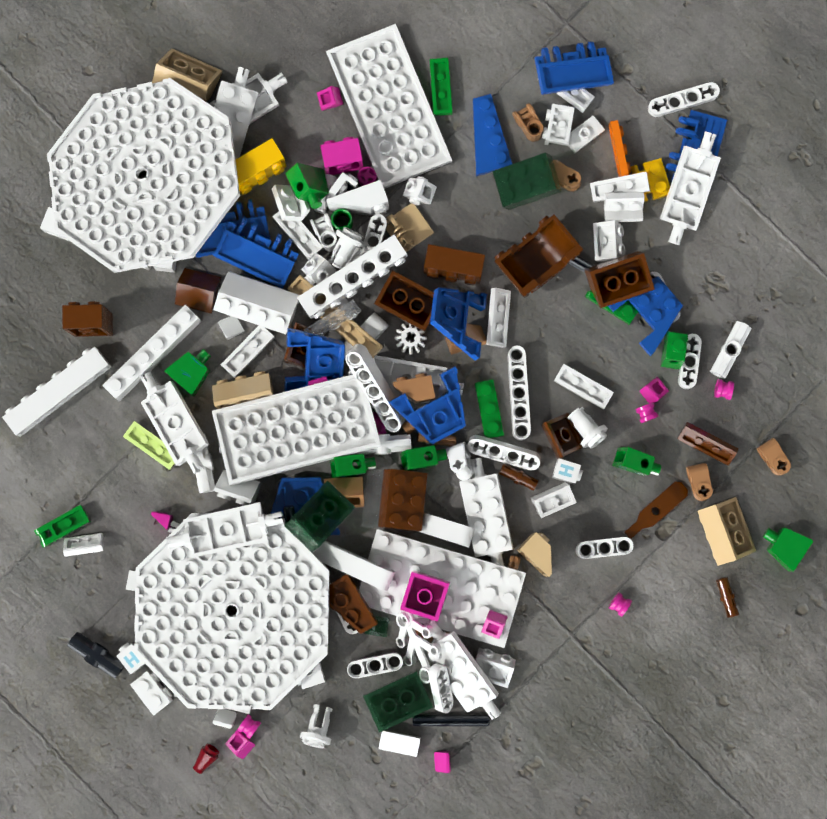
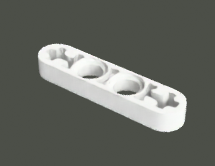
(683, 98)
(366, 247)
(503, 456)

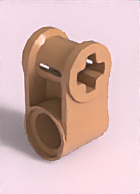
(527, 119)
(565, 174)
(773, 454)
(700, 477)

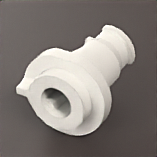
(345, 247)
(588, 428)
(316, 736)

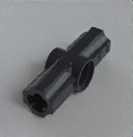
(96, 655)

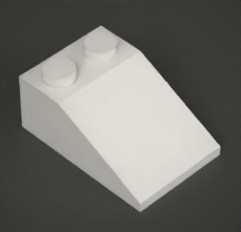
(363, 200)

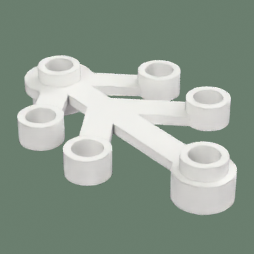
(416, 643)

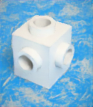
(419, 191)
(317, 269)

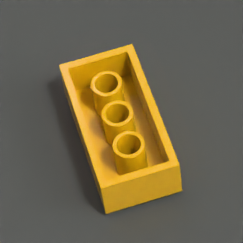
(259, 165)

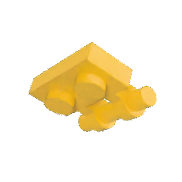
(657, 178)

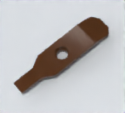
(664, 502)

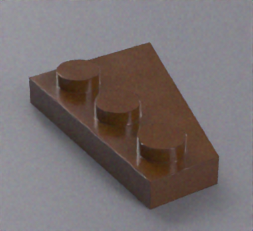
(350, 604)

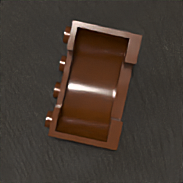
(539, 256)

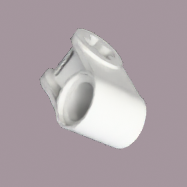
(324, 229)
(460, 461)

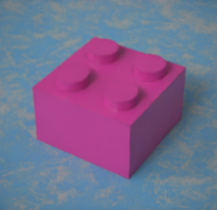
(342, 156)
(425, 595)

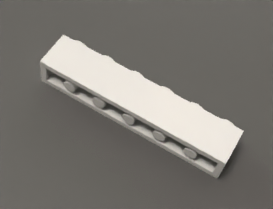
(152, 353)
(56, 391)

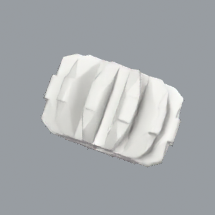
(417, 339)

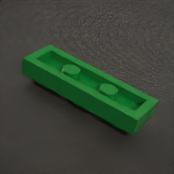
(440, 86)
(489, 409)

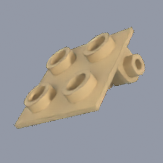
(408, 227)

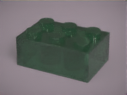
(527, 181)
(319, 516)
(397, 701)

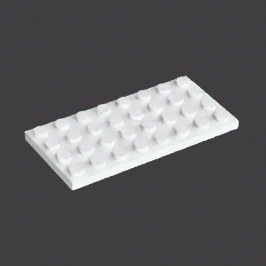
(389, 106)
(295, 429)
(473, 588)

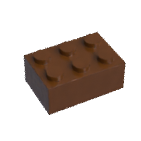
(453, 264)
(87, 319)
(402, 500)

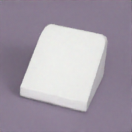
(231, 327)
(225, 718)

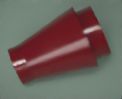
(205, 758)

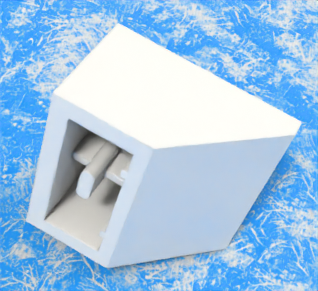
(243, 492)

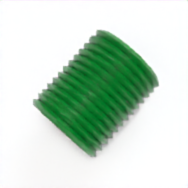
(338, 212)

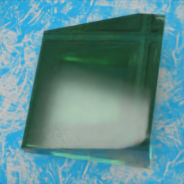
(379, 629)

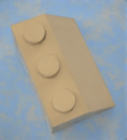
(188, 72)
(242, 389)
(726, 531)
(537, 552)

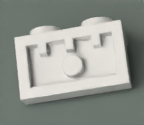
(559, 124)
(342, 184)
(288, 204)
(624, 206)
(608, 240)
(496, 666)
(152, 692)

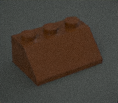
(619, 279)
(406, 300)

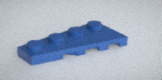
(490, 144)

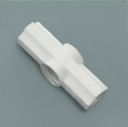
(725, 360)
(390, 444)
(205, 478)

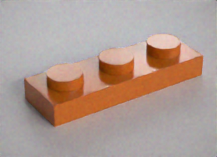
(619, 149)

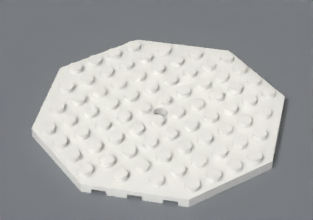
(150, 219)
(238, 658)

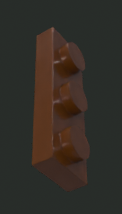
(707, 443)

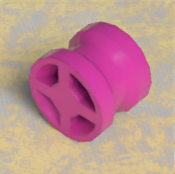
(367, 173)
(724, 389)
(646, 412)
(620, 604)
(249, 726)

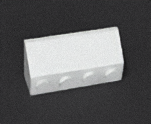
(257, 302)

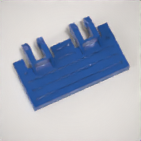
(574, 71)
(701, 123)
(262, 229)
(254, 255)

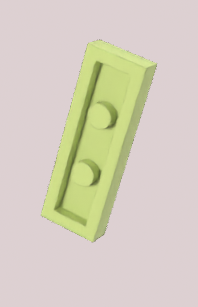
(149, 444)

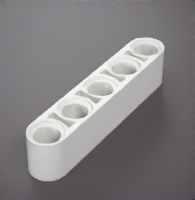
(374, 379)
(521, 384)
(355, 565)

